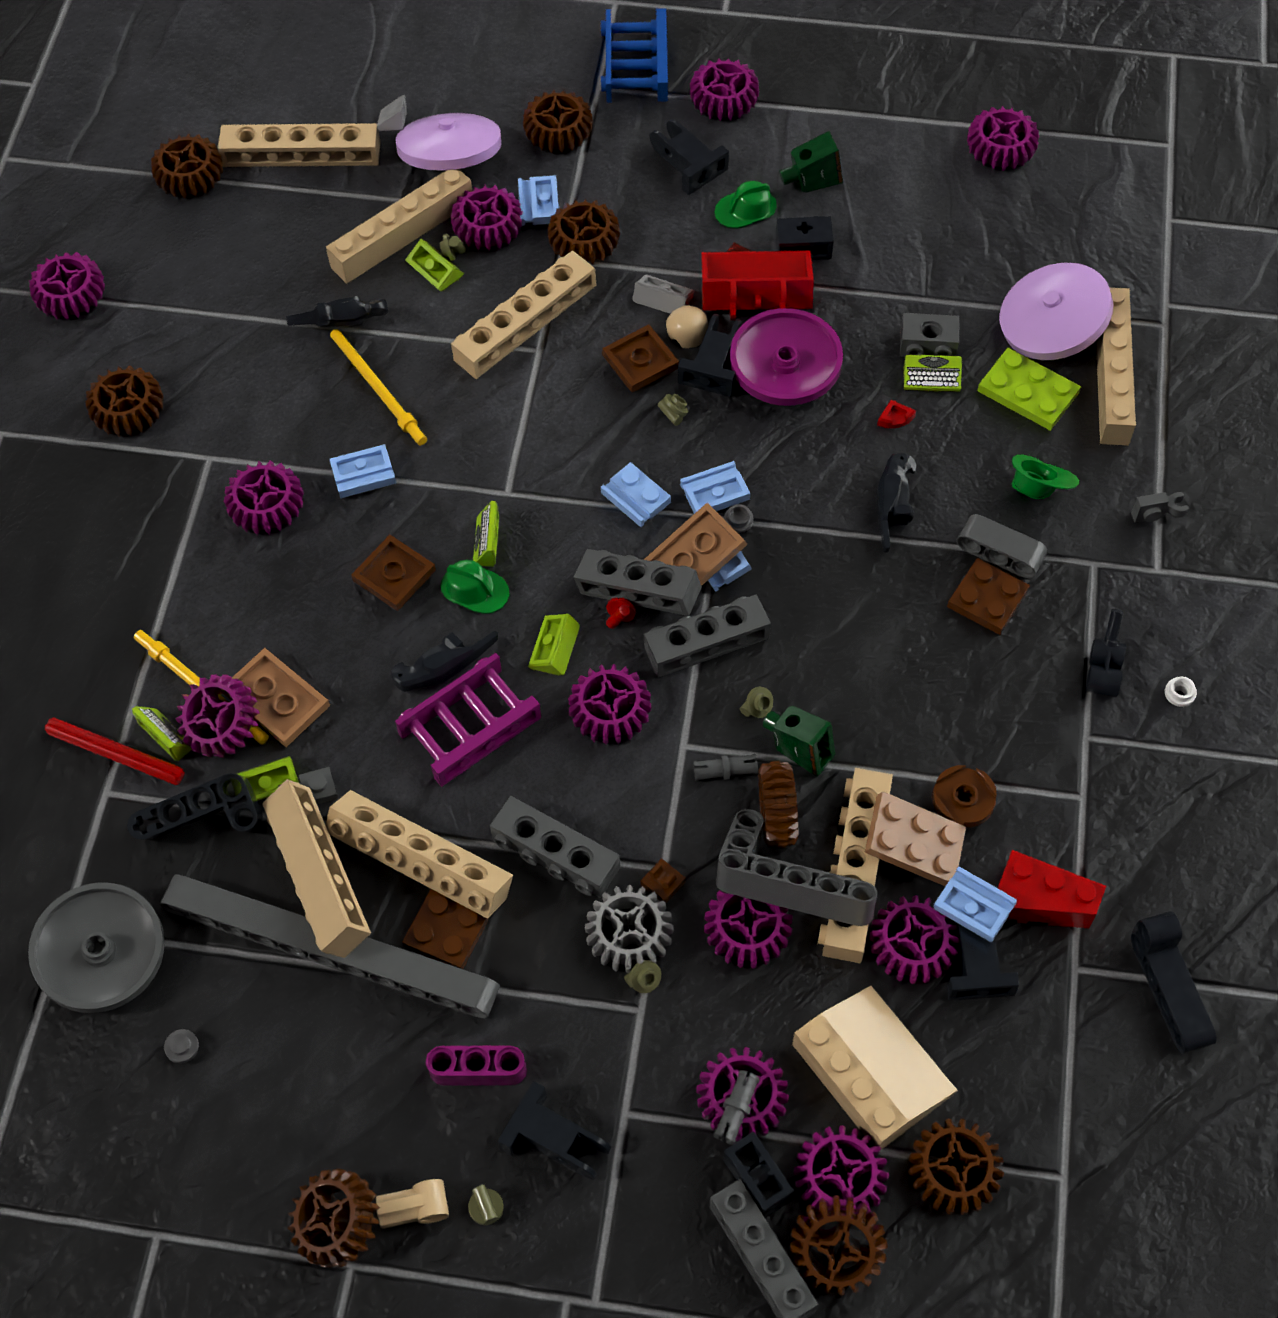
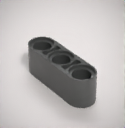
(1002, 546)

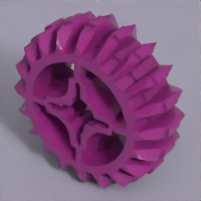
(724, 89)
(1002, 144)
(485, 209)
(50, 289)
(270, 504)
(631, 695)
(231, 723)
(735, 926)
(937, 929)
(730, 1068)
(855, 1168)

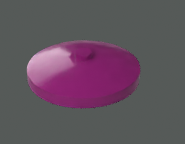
(786, 356)

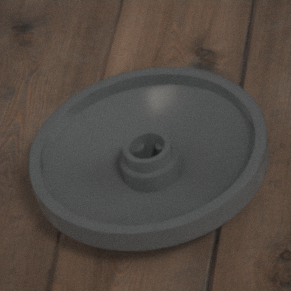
(96, 947)

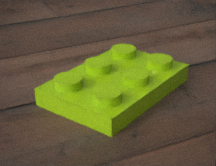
(1029, 388)

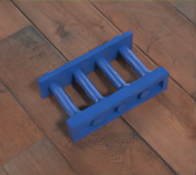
(656, 45)

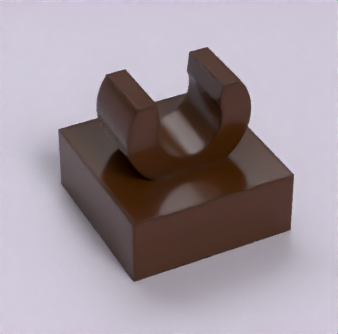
(663, 881)

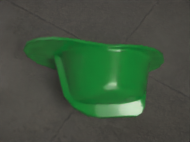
(746, 206)
(1039, 478)
(474, 587)

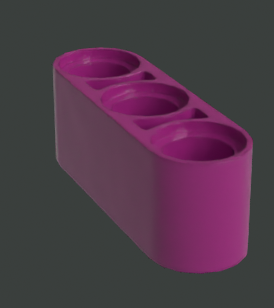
(462, 1056)

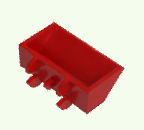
(756, 280)

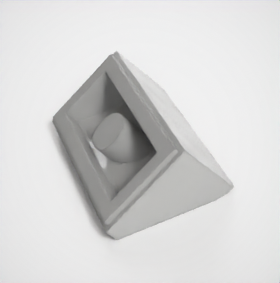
(393, 115)
(661, 294)

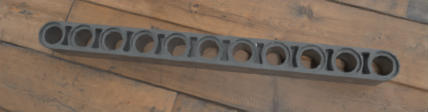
(294, 935)

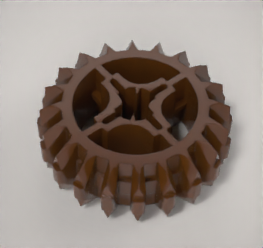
(542, 125)
(189, 172)
(585, 229)
(126, 408)
(778, 804)
(941, 1169)
(343, 1220)
(850, 1251)

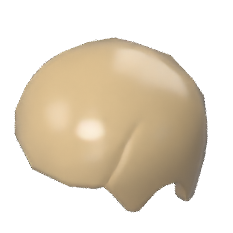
(687, 326)

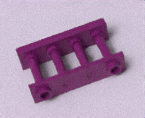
(471, 747)

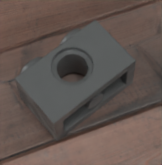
(929, 335)

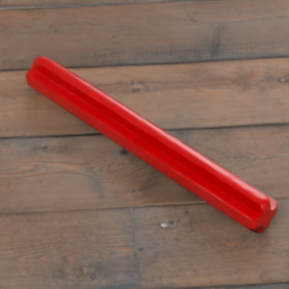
(114, 751)

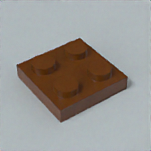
(640, 358)
(393, 572)
(988, 596)
(445, 930)

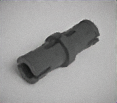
(725, 767)
(736, 1107)

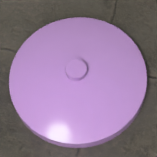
(448, 141)
(1056, 311)

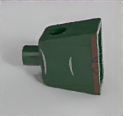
(814, 164)
(802, 738)

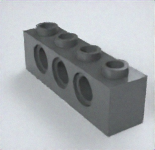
(638, 580)
(668, 658)
(519, 817)
(762, 1253)

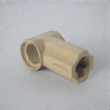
(423, 1204)

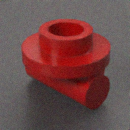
(620, 610)

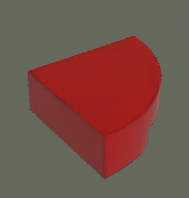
(896, 415)

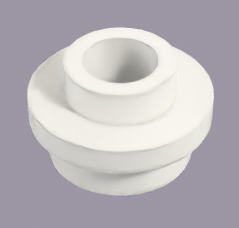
(1180, 684)

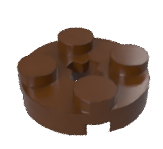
(970, 781)

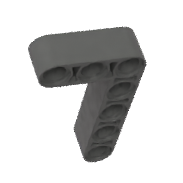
(785, 883)

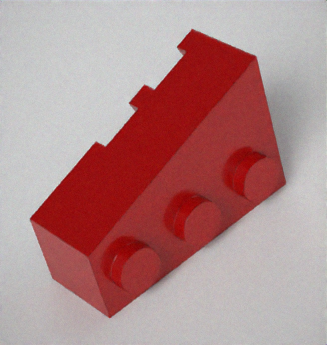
(1049, 893)

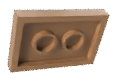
(700, 543)
(283, 697)
(915, 839)

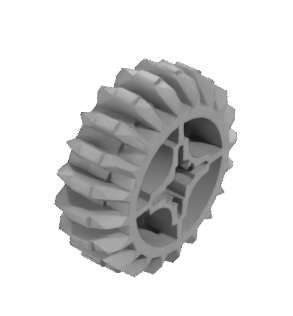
(611, 912)

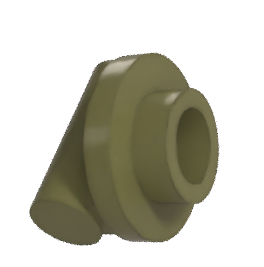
(452, 245)
(674, 408)
(758, 702)
(644, 977)
(485, 1205)

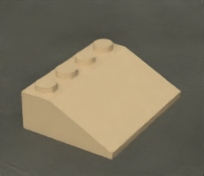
(873, 1066)

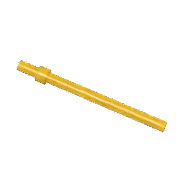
(405, 420)
(161, 653)

